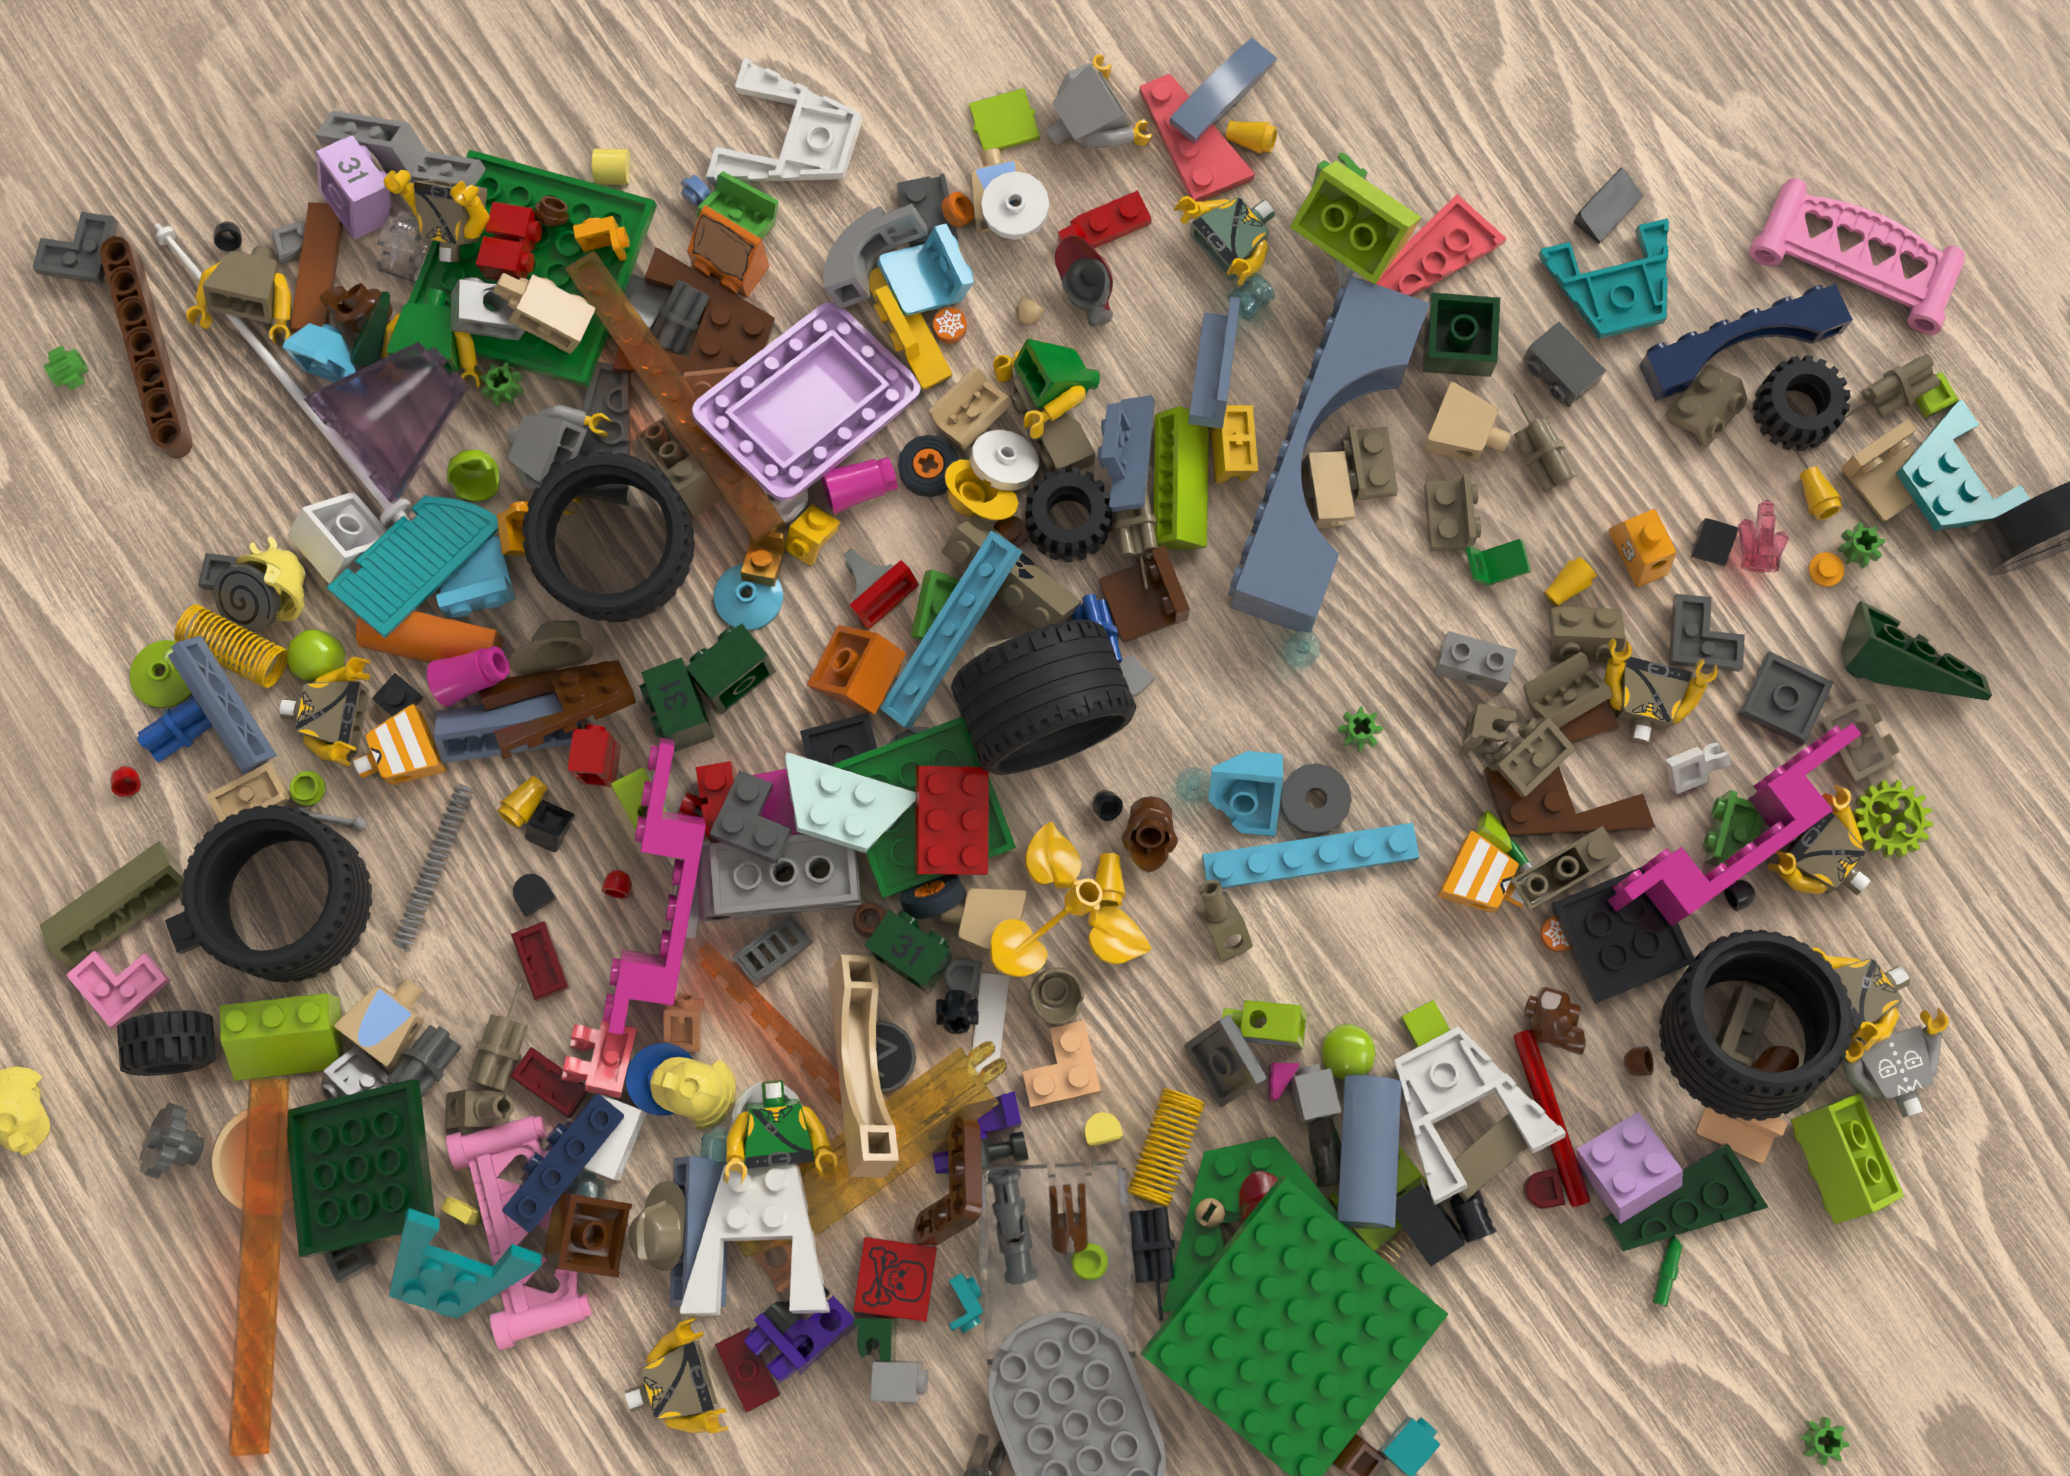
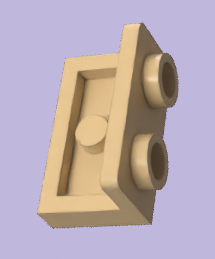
(969, 408)
(256, 788)

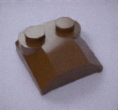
(586, 1234)

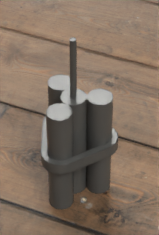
(679, 316)
(426, 1058)

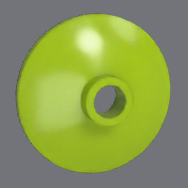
(156, 691)

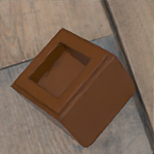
(1359, 1458)

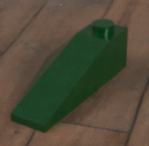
(1891, 657)

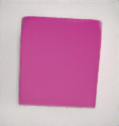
(1279, 1077)

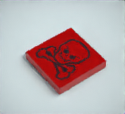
(895, 1279)

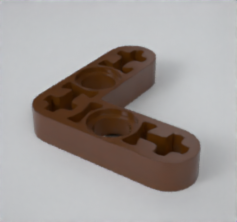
(965, 1200)

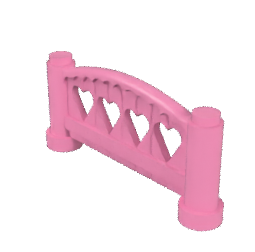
(1924, 292)
(488, 1155)

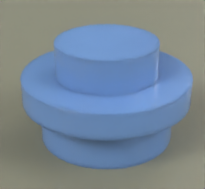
(694, 190)

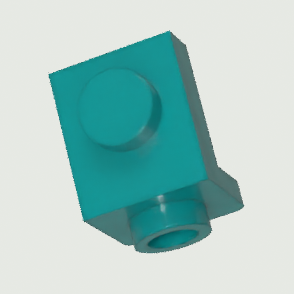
(968, 1293)

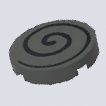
(246, 598)

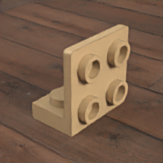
(1875, 471)

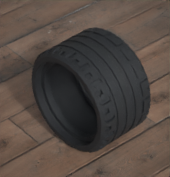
(557, 493)
(1043, 696)
(225, 852)
(1800, 980)

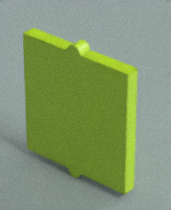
(1004, 120)

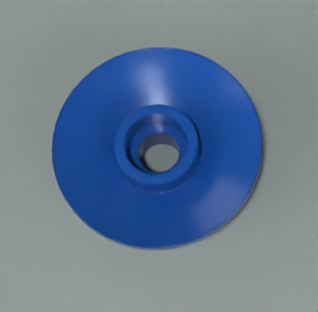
(641, 1071)

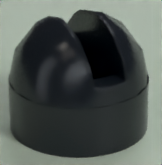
(221, 237)
(1107, 805)
(1739, 894)

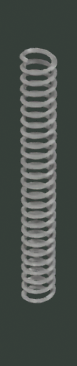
(432, 867)

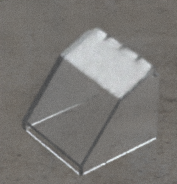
(1056, 1285)

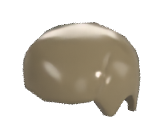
(1056, 995)

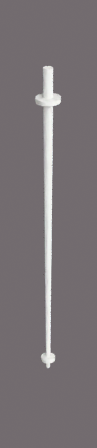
(392, 511)

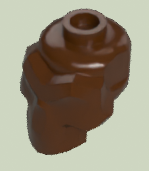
(351, 306)
(1150, 833)
(1555, 1020)

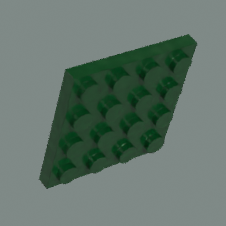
(358, 1167)

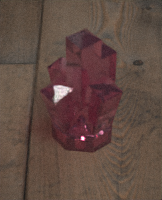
(1760, 545)

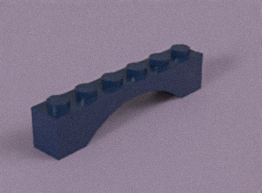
(1807, 318)

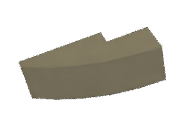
(1490, 1155)

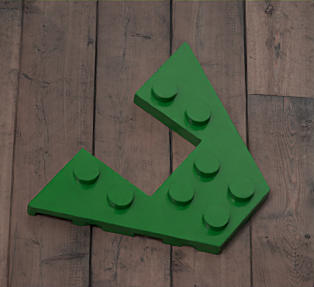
(1221, 1179)

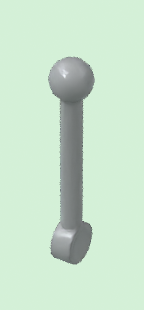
(358, 823)

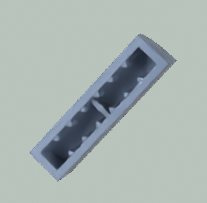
(469, 730)
(1369, 1152)
(699, 1185)

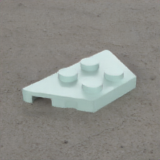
(842, 804)

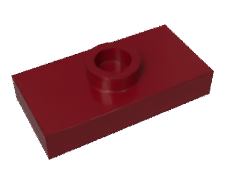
(540, 961)
(544, 1080)
(747, 1372)

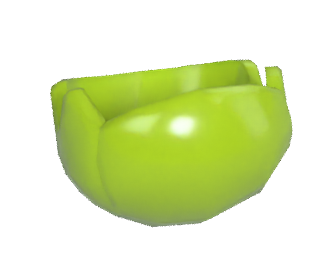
(473, 475)
(314, 654)
(1348, 1051)

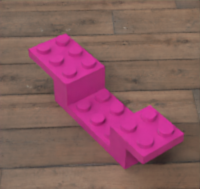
(1787, 806)
(672, 835)

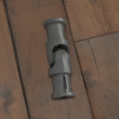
(1010, 1224)

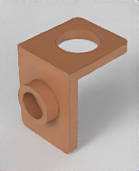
(779, 1275)

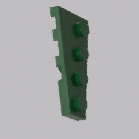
(1710, 1192)

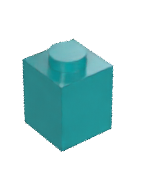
(1411, 1445)

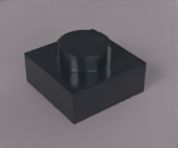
(396, 695)
(180, 934)

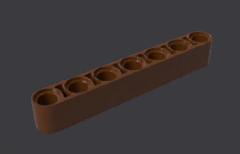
(156, 357)

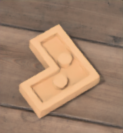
(1071, 1076)

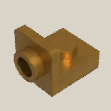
(764, 559)

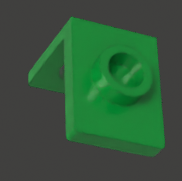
(1498, 562)

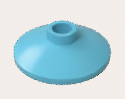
(752, 611)

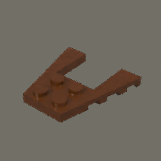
(729, 329)
(580, 693)
(1549, 806)

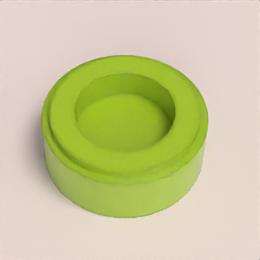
(1090, 1263)

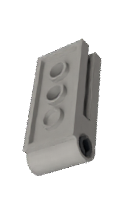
(746, 886)

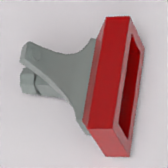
(877, 587)

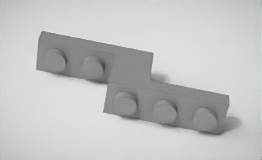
(399, 148)

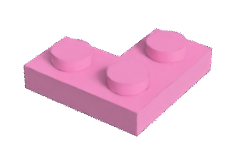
(116, 995)

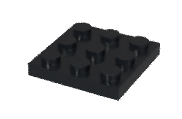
(1622, 946)

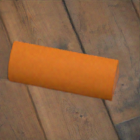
(428, 638)

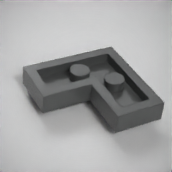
(78, 258)
(1694, 641)
(741, 823)

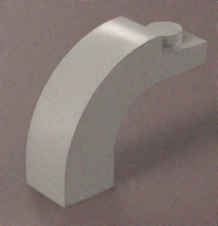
(860, 247)

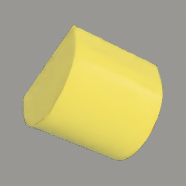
(611, 166)
(1102, 1129)

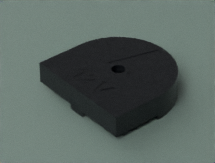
(2026, 532)

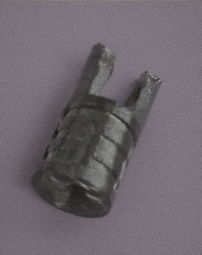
(976, 1458)

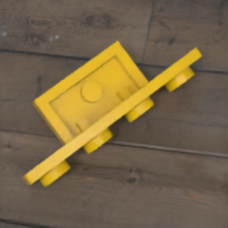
(909, 335)

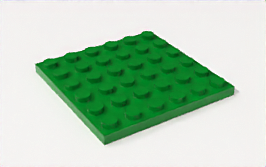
(557, 249)
(1294, 1332)

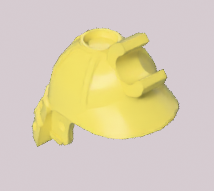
(283, 573)
(695, 1090)
(22, 1115)

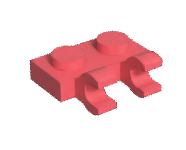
(609, 1061)

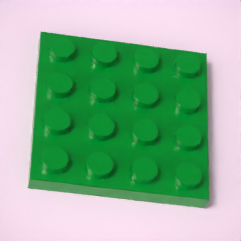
(895, 764)

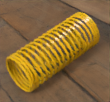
(201, 629)
(1182, 1103)

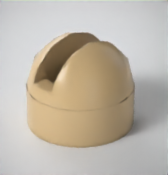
(1028, 311)
(1216, 1218)

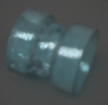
(1253, 295)

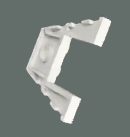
(816, 142)
(1449, 1077)
(764, 1207)

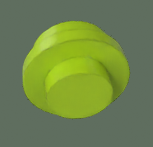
(307, 788)

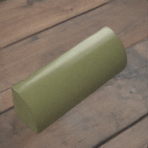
(113, 905)

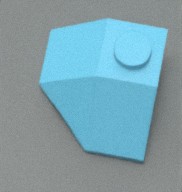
(321, 352)
(1249, 791)

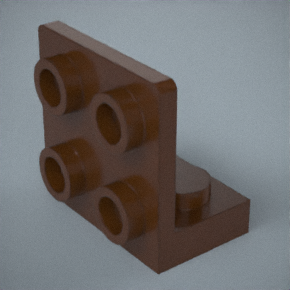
(1141, 610)

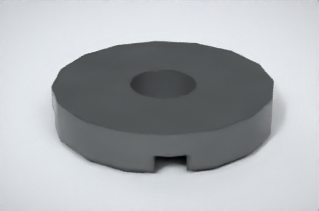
(1322, 779)

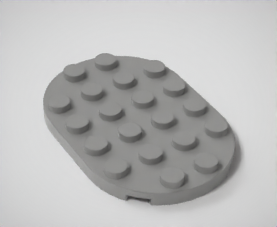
(1072, 1401)

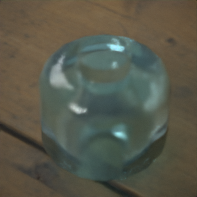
(1302, 650)
(1193, 785)
(714, 1145)
(588, 1186)

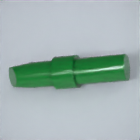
(1668, 1272)

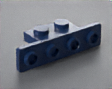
(561, 1161)

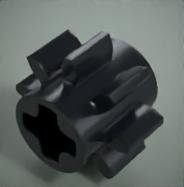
(957, 1012)

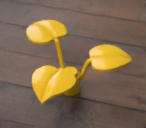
(1056, 860)

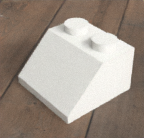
(335, 533)

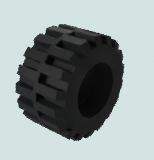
(1815, 381)
(1068, 487)
(166, 1043)

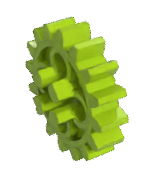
(1897, 839)

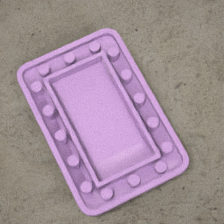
(806, 401)

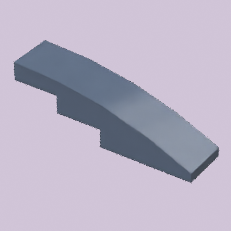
(1222, 90)

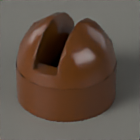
(1639, 1061)

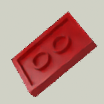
(951, 820)

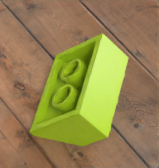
(1354, 221)
(281, 1036)
(1847, 1159)

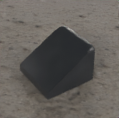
(1714, 541)
(548, 826)

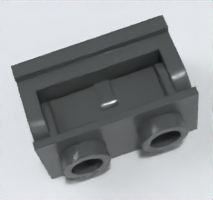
(1563, 364)

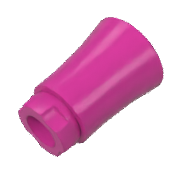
(858, 483)
(466, 674)

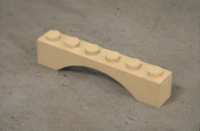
(867, 1124)

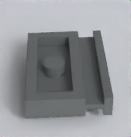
(927, 198)

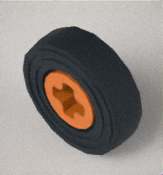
(919, 451)
(932, 897)

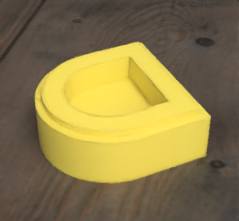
(461, 1211)

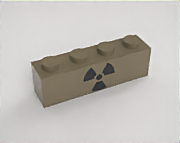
(1027, 588)

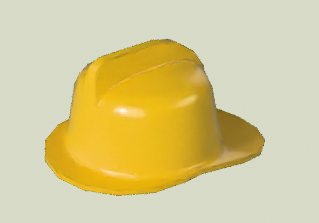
(976, 497)

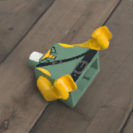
(1229, 233)

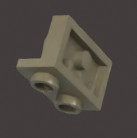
(1370, 462)
(1451, 513)
(1871, 749)
(1531, 754)

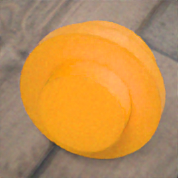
(1826, 569)

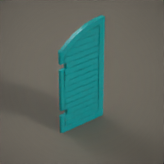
(413, 560)

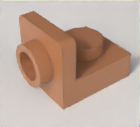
(684, 1022)

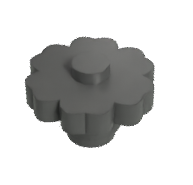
(169, 1142)

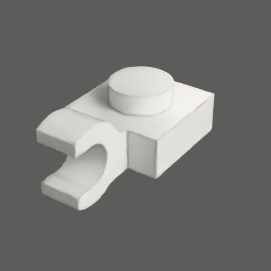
(1692, 766)

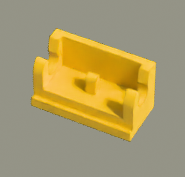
(1235, 445)

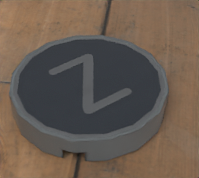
(894, 1056)

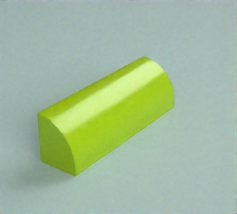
(1180, 481)

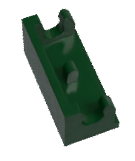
(875, 1331)

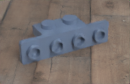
(1127, 450)

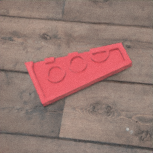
(1204, 167)
(1441, 248)

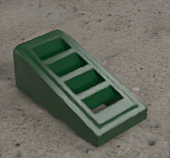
(370, 340)

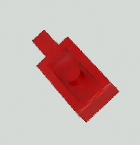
(1109, 220)

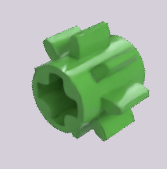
(66, 367)
(498, 376)
(1865, 537)
(1362, 738)
(1823, 1451)

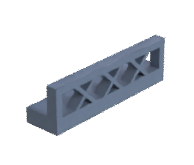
(1214, 367)
(221, 704)

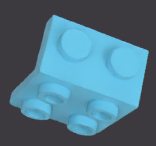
(927, 273)
(478, 583)

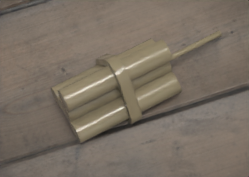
(1900, 387)
(1544, 452)
(1136, 534)
(498, 1050)

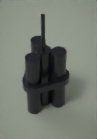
(1152, 1248)

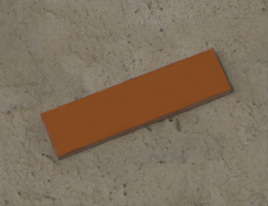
(316, 265)

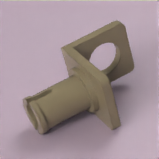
(1222, 919)
(478, 1108)

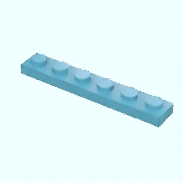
(951, 629)
(1312, 856)

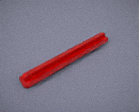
(1546, 1099)

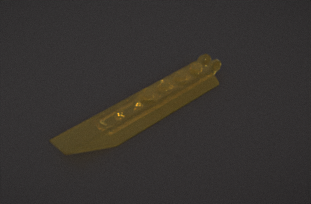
(922, 1124)

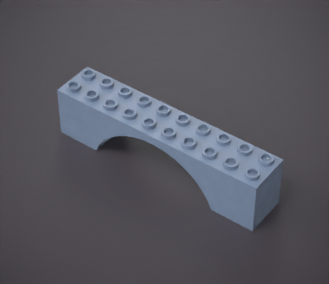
(1359, 354)

